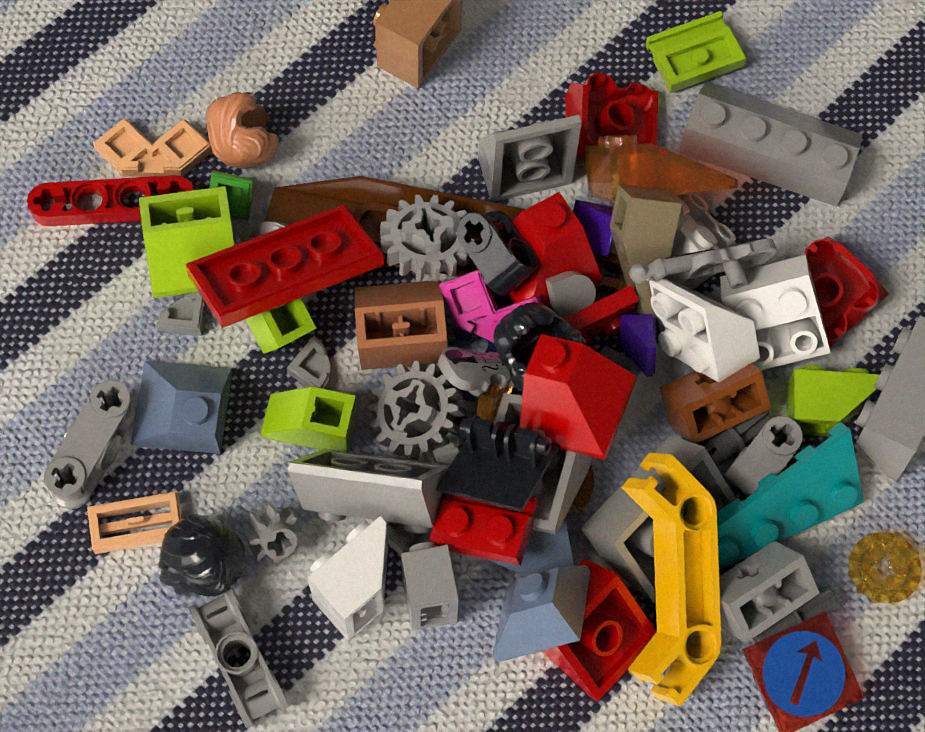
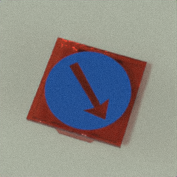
(803, 673)

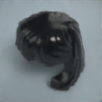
(520, 331)
(201, 556)

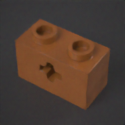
(705, 407)

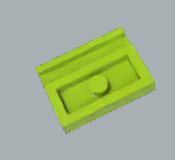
(695, 52)

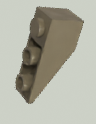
(642, 231)

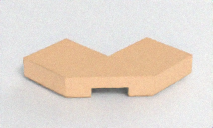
(136, 156)

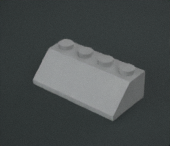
(771, 143)

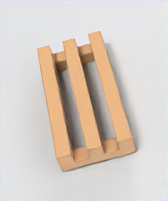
(130, 506)

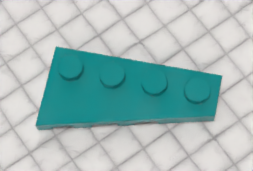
(802, 496)

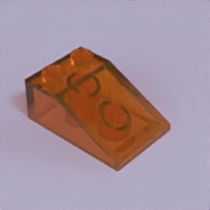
(625, 162)

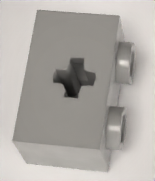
(429, 586)
(764, 590)

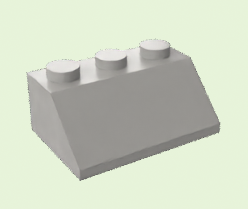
(897, 419)
(369, 487)
(624, 531)

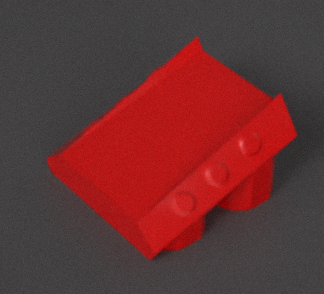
(612, 110)
(842, 285)

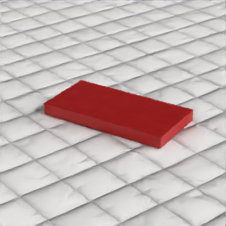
(284, 265)

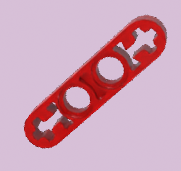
(110, 190)

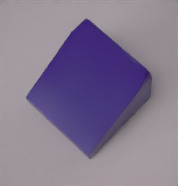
(596, 224)
(639, 341)

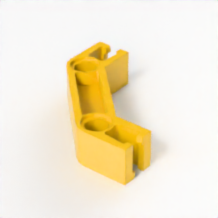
(684, 579)

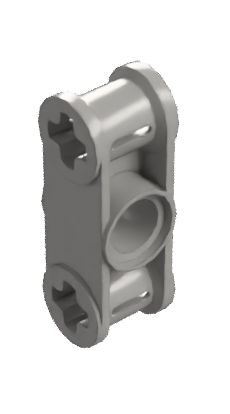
(90, 444)
(251, 685)

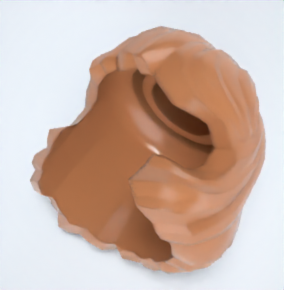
(239, 131)

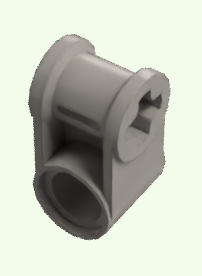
(763, 456)

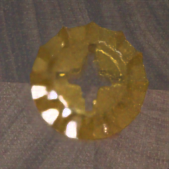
(901, 558)

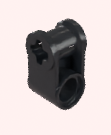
(501, 251)

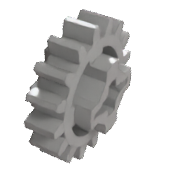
(423, 238)
(401, 396)

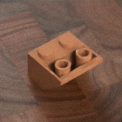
(400, 324)

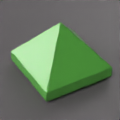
(238, 191)

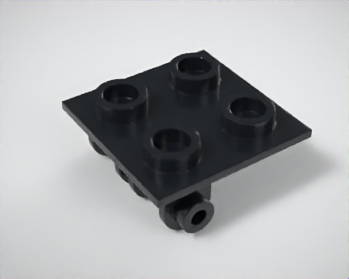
(498, 463)

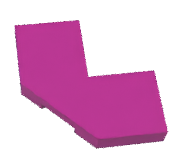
(474, 306)

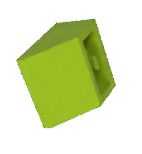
(182, 230)

